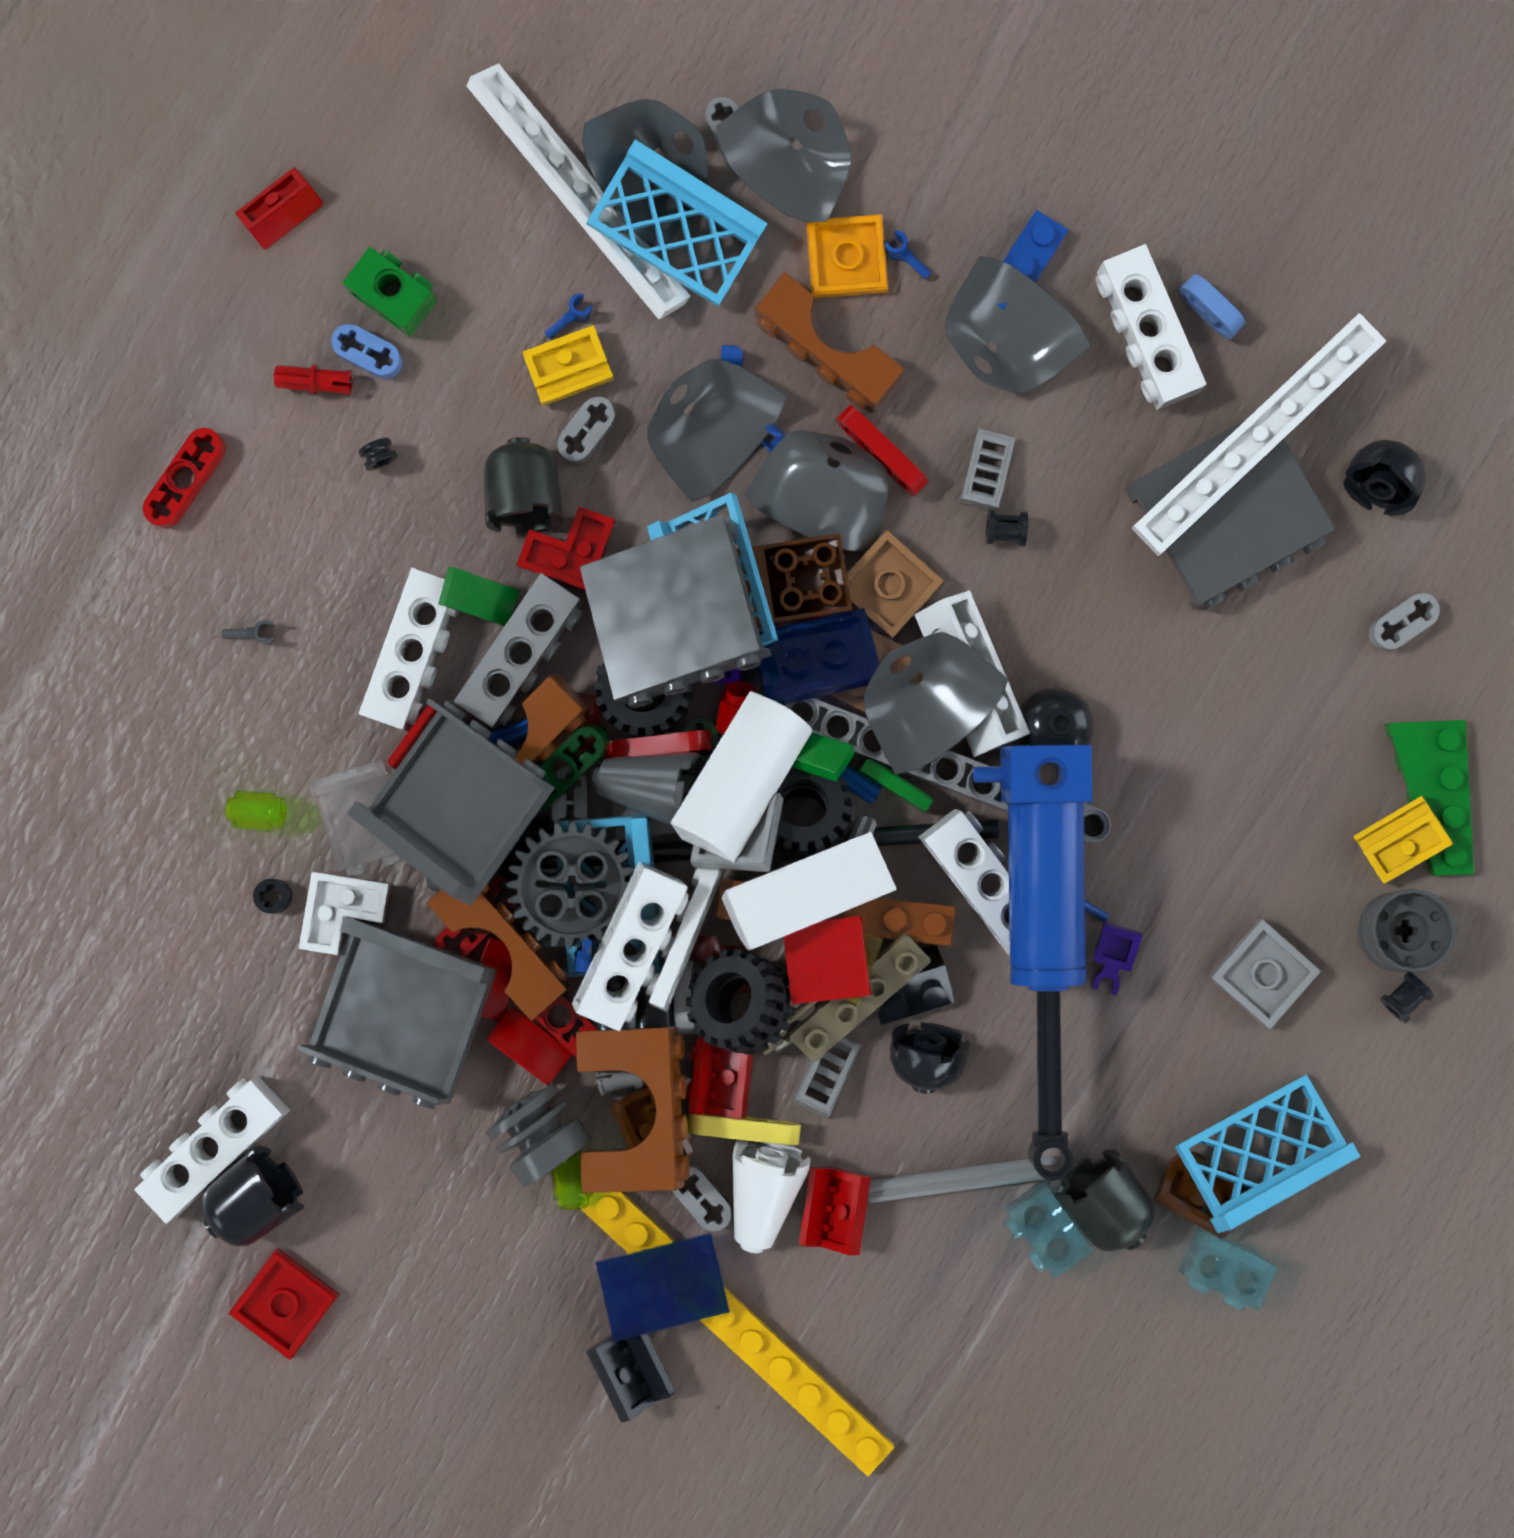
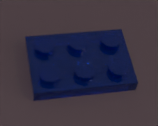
(819, 658)
(662, 1286)

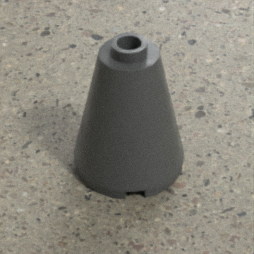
(649, 783)

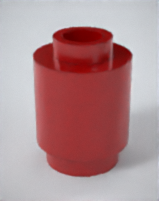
(730, 703)

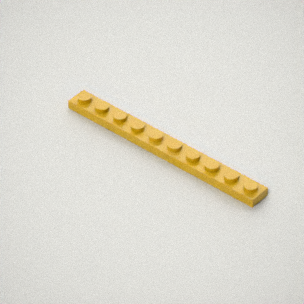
(757, 1345)

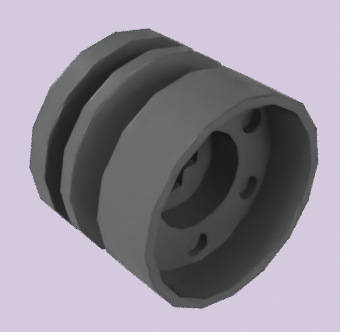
(1429, 928)
(538, 1135)

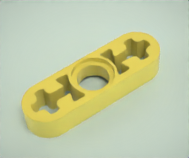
(745, 1129)

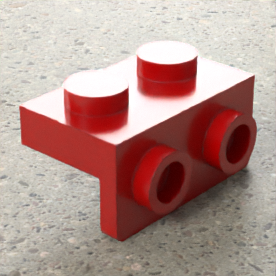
(719, 1081)
(835, 1210)

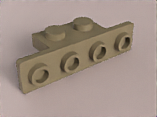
(838, 1017)

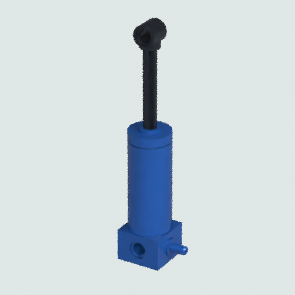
(1046, 907)

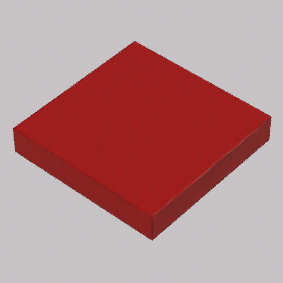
(828, 961)
(284, 1303)

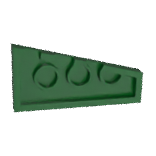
(1436, 766)

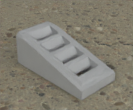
(976, 498)
(814, 1105)

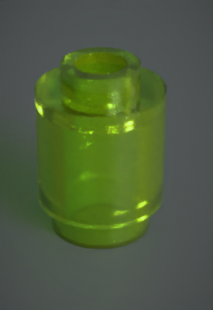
(256, 810)
(568, 1184)

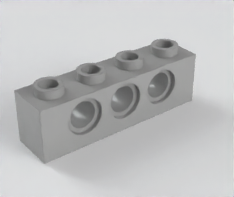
(543, 597)

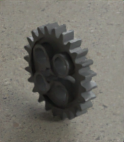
(572, 848)

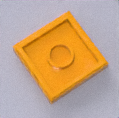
(847, 256)

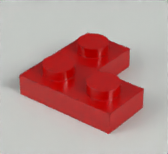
(562, 559)

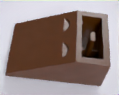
(803, 579)

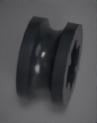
(377, 454)
(279, 905)

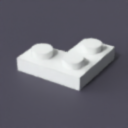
(331, 900)

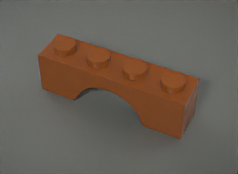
(863, 374)
(550, 714)
(534, 979)

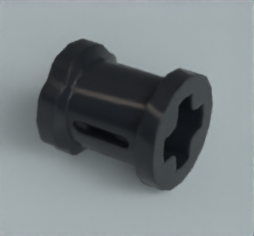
(1006, 528)
(1406, 997)

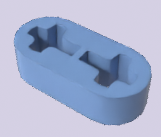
(1212, 306)
(371, 344)

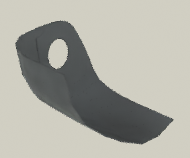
(654, 125)
(759, 151)
(1031, 332)
(720, 433)
(821, 500)
(931, 717)

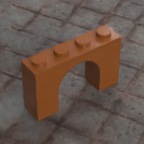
(659, 1159)

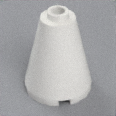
(764, 1190)

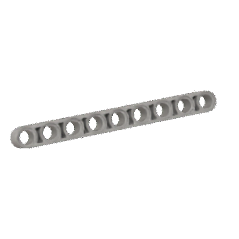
(961, 782)

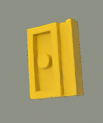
(568, 365)
(1403, 839)

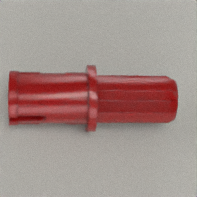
(313, 379)

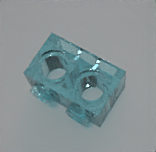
(1052, 1225)
(1230, 1264)

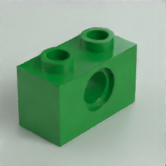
(374, 273)

